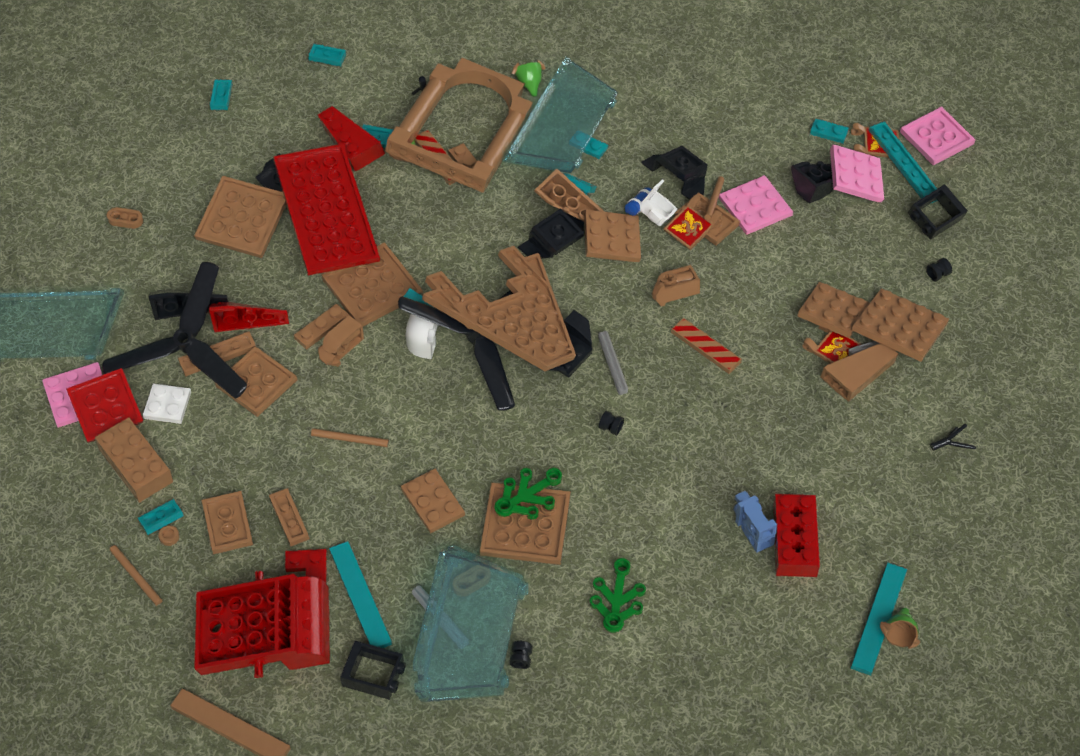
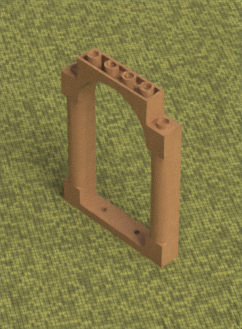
(440, 81)

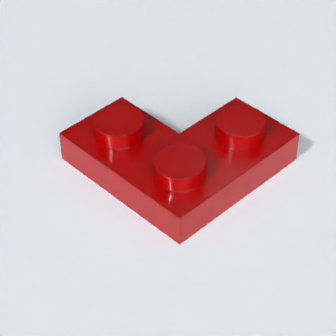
(311, 561)

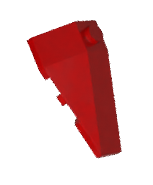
(239, 316)

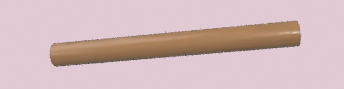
(714, 198)
(349, 437)
(135, 575)

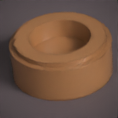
(168, 535)

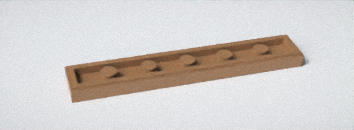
(228, 725)

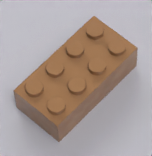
(134, 459)

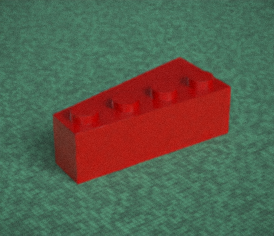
(358, 143)

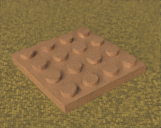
(241, 217)
(371, 288)
(900, 324)
(524, 538)

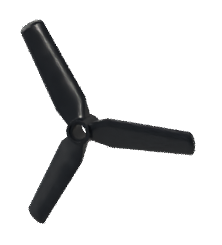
(190, 324)
(484, 349)

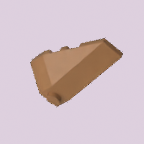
(564, 194)

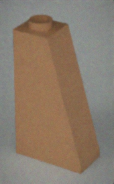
(858, 370)

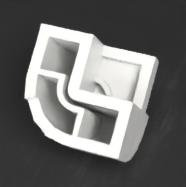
(421, 336)

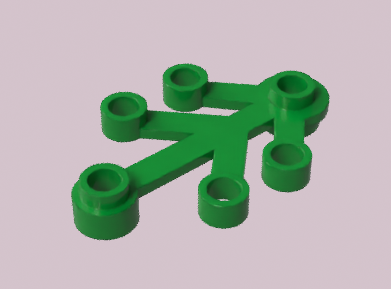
(527, 495)
(617, 599)

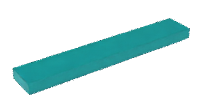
(902, 159)
(360, 595)
(881, 612)

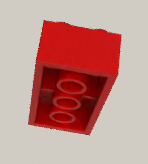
(796, 535)

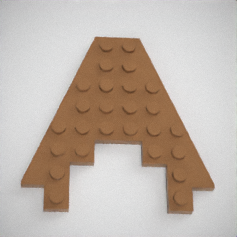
(522, 322)

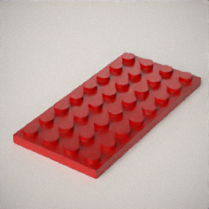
(326, 209)

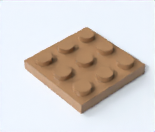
(612, 236)
(833, 309)
(264, 380)

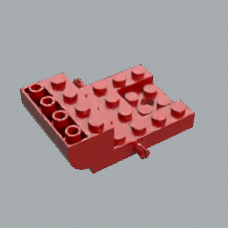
(263, 624)

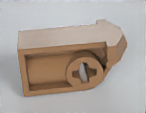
(676, 285)
(340, 341)

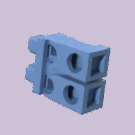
(754, 524)

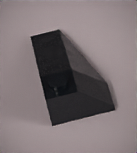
(812, 180)
(171, 302)

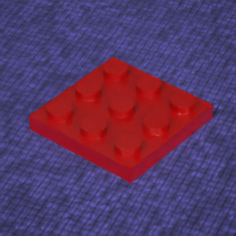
(103, 403)

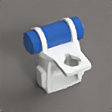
(651, 204)

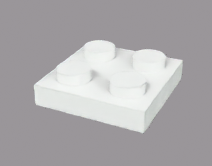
(167, 403)

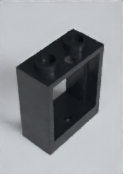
(949, 203)
(376, 653)

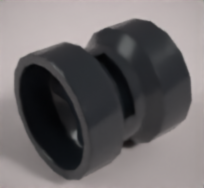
(939, 269)
(611, 423)
(521, 652)

